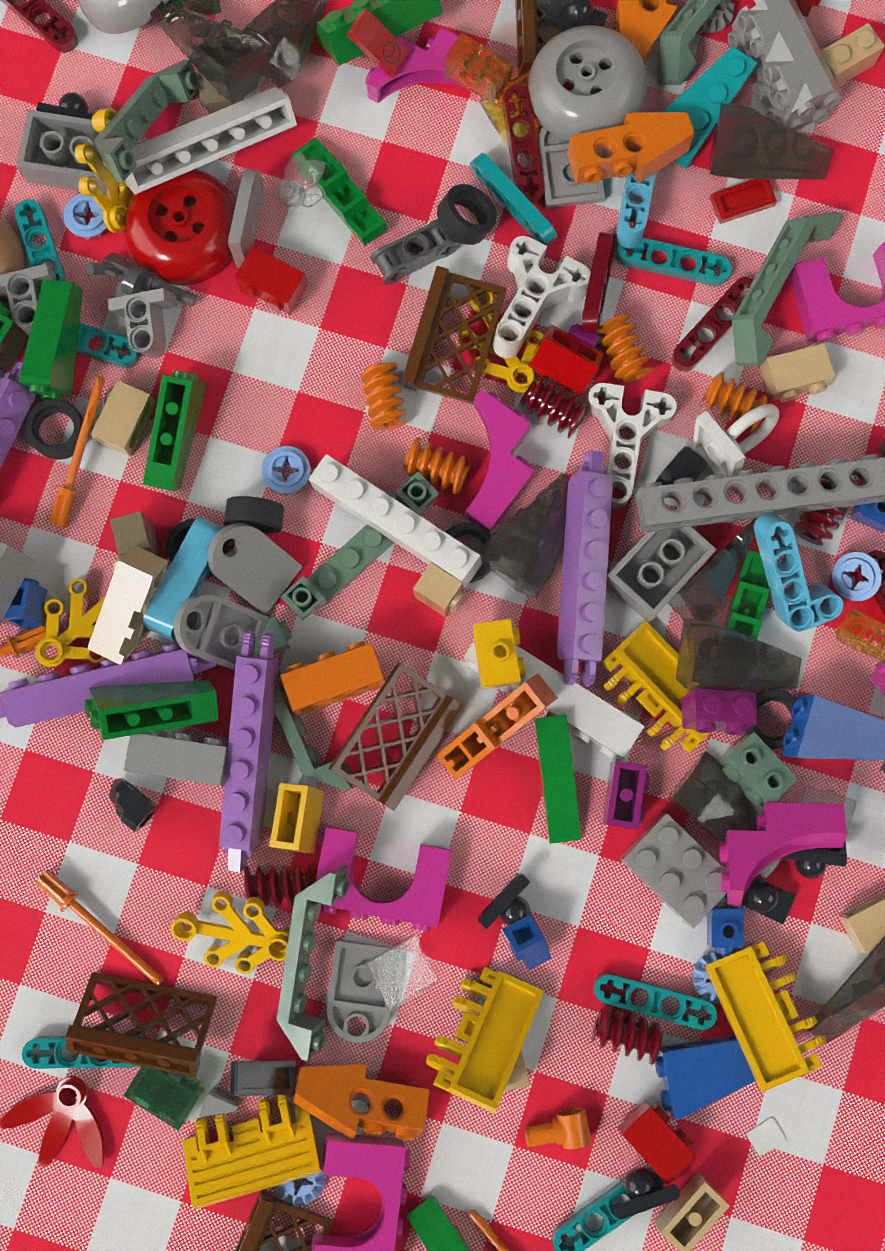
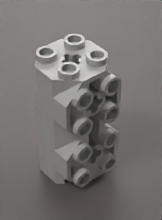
(790, 68)

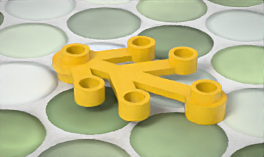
(113, 206)
(514, 367)
(79, 627)
(238, 934)

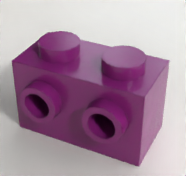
(719, 711)
(625, 795)

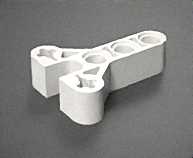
(566, 284)
(615, 419)

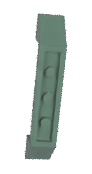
(674, 55)
(141, 110)
(750, 338)
(355, 556)
(293, 727)
(302, 1029)

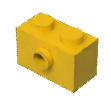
(497, 653)
(296, 818)

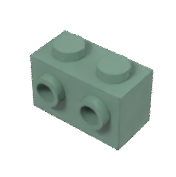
(757, 770)

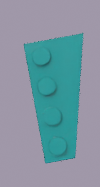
(704, 96)

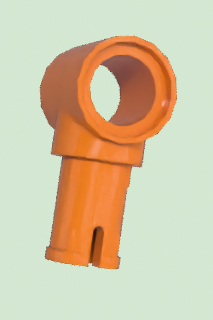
(567, 1129)

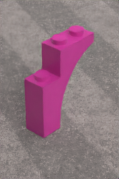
(417, 68)
(506, 474)
(779, 832)

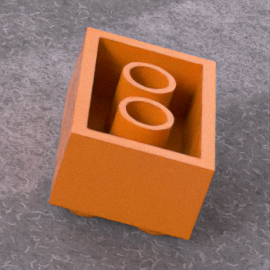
(332, 678)

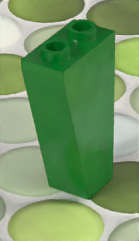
(53, 341)
(173, 429)
(150, 707)

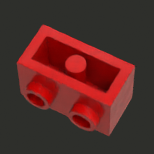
(271, 280)
(565, 359)
(656, 1141)

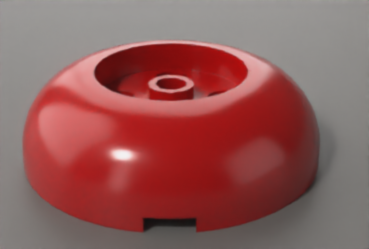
(192, 256)

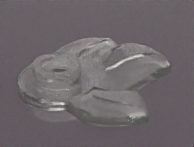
(301, 181)

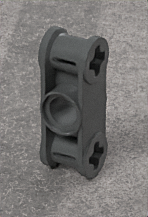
(397, 261)

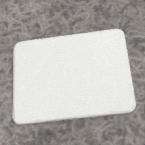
(766, 1136)

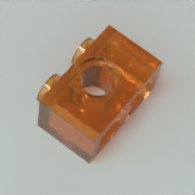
(478, 68)

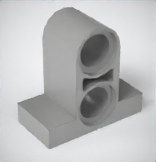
(24, 305)
(150, 324)

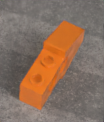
(644, 26)
(654, 137)
(497, 726)
(331, 1089)

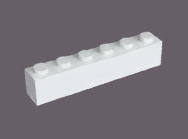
(210, 138)
(394, 520)
(586, 713)

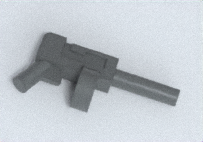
(136, 277)

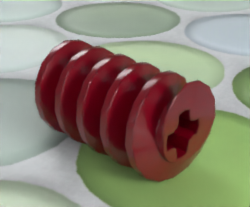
(553, 405)
(815, 523)
(276, 885)
(628, 1033)

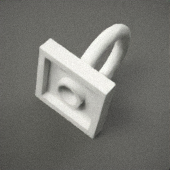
(720, 447)

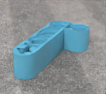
(633, 212)
(790, 570)
(182, 578)

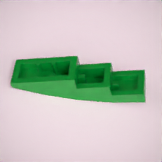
(344, 195)
(749, 596)
(557, 779)
(436, 1228)

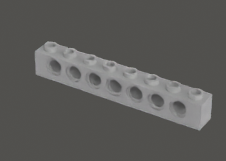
(656, 516)

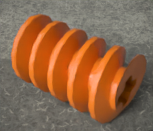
(622, 349)
(382, 396)
(731, 398)
(436, 466)

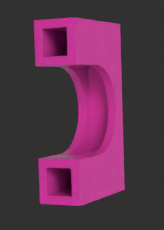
(823, 311)
(418, 905)
(382, 1164)

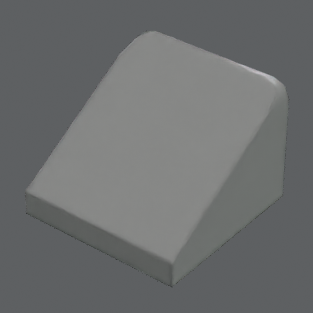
(219, 1102)

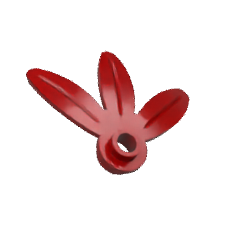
(66, 1108)

